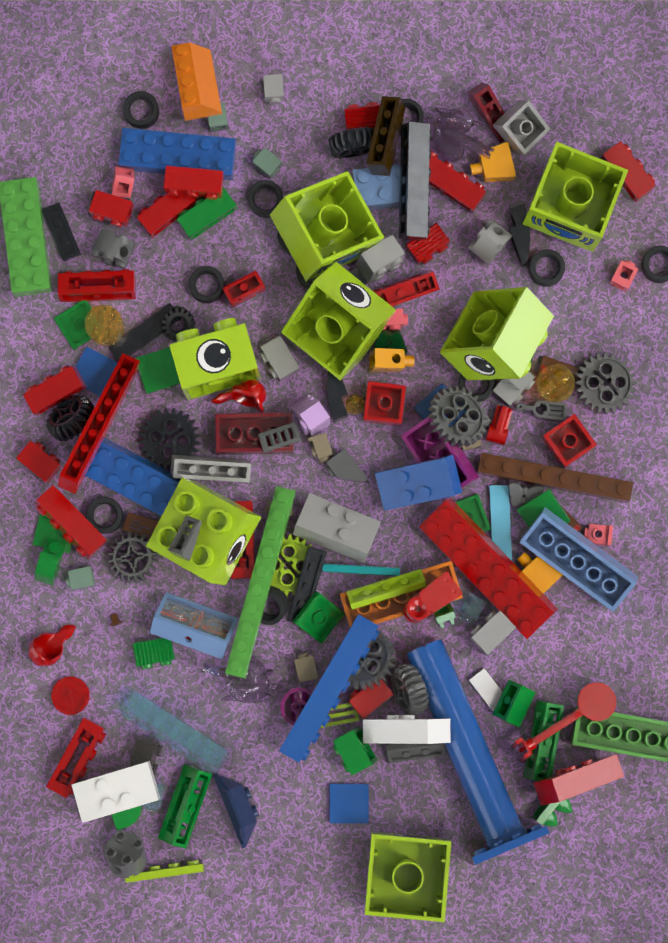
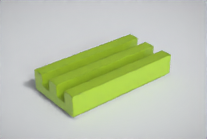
(342, 714)

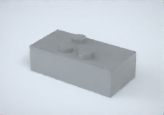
(336, 528)

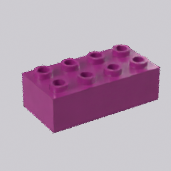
(426, 445)

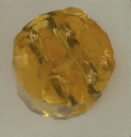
(104, 325)
(555, 382)

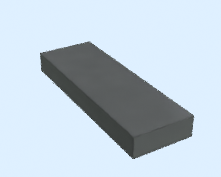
(409, 752)

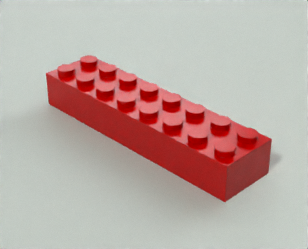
(488, 568)

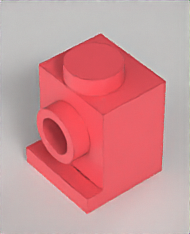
(123, 182)
(620, 282)
(397, 321)
(606, 531)

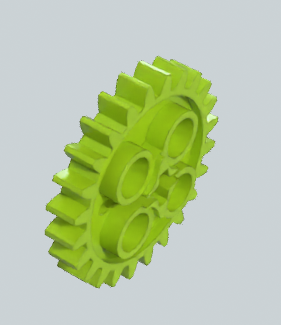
(299, 555)

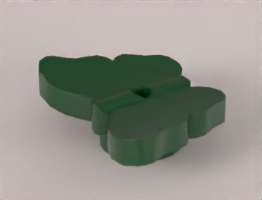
(390, 340)

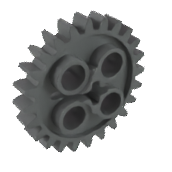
(617, 370)
(470, 428)
(364, 675)

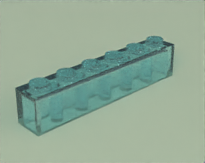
(175, 731)

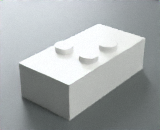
(406, 730)
(116, 791)

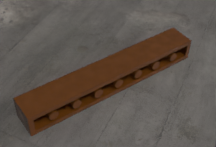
(555, 478)

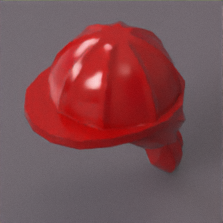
(248, 393)
(48, 647)

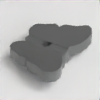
(517, 491)

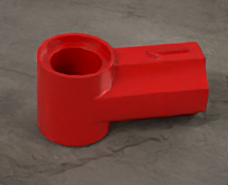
(499, 429)

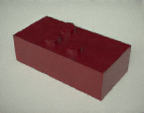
(239, 432)

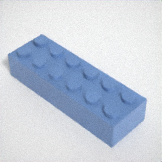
(579, 559)

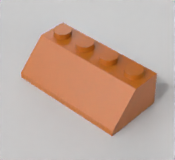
(196, 81)

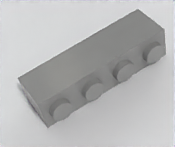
(210, 468)

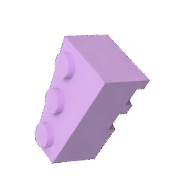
(311, 415)

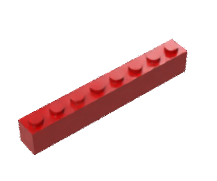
(98, 424)

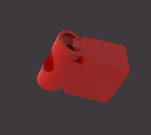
(431, 599)

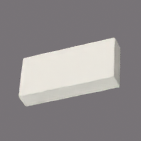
(486, 688)

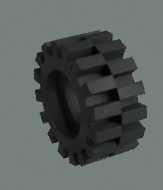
(172, 313)

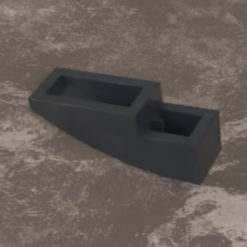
(520, 233)
(336, 392)

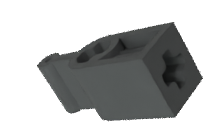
(553, 410)

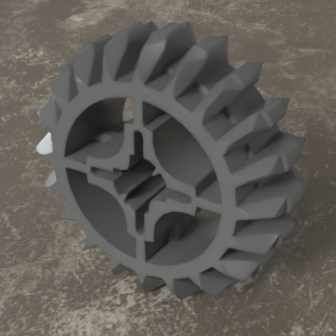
(131, 548)
(409, 689)

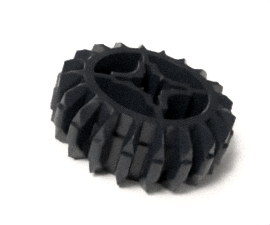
(351, 142)
(69, 417)

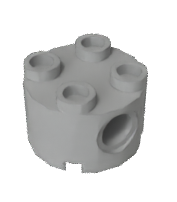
(490, 241)

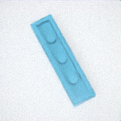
(500, 518)

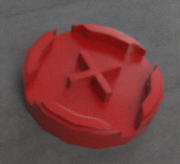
(70, 695)

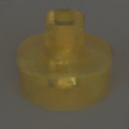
(355, 404)

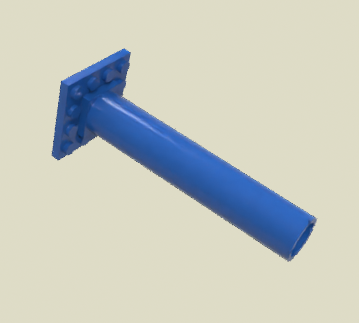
(471, 755)

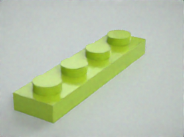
(386, 589)
(172, 870)

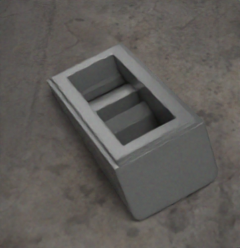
(293, 426)
(184, 544)

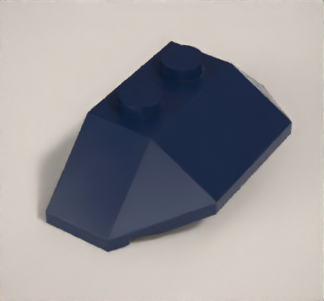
(238, 806)

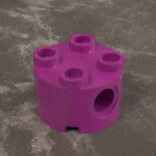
(294, 703)

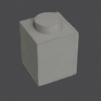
(273, 88)

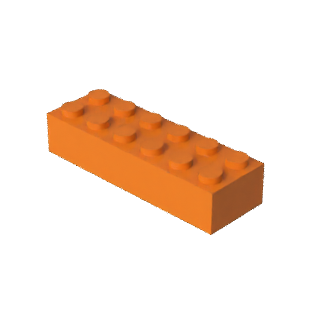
(392, 607)

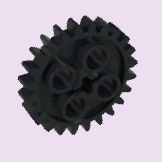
(159, 424)

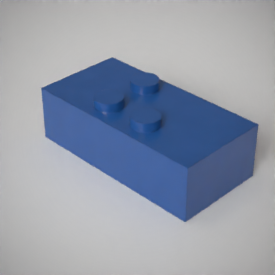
(418, 482)

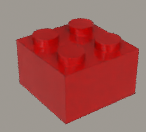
(384, 403)
(569, 441)

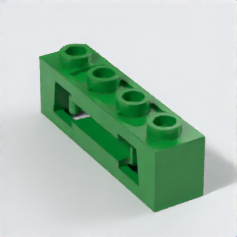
(543, 720)
(184, 806)

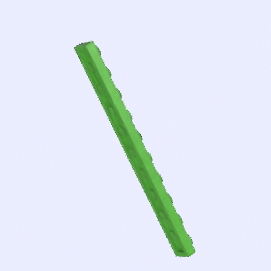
(260, 582)

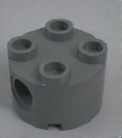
(113, 248)
(125, 854)

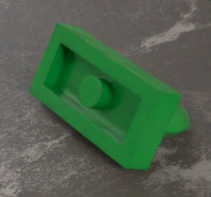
(545, 813)

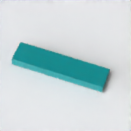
(361, 570)

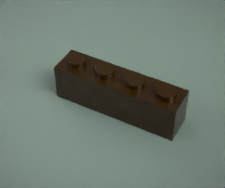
(386, 136)

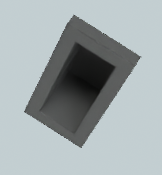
(345, 468)

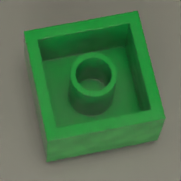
(353, 751)

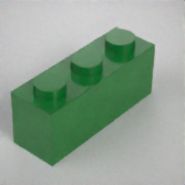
(206, 214)

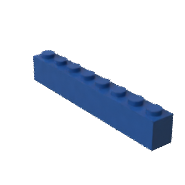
(328, 689)

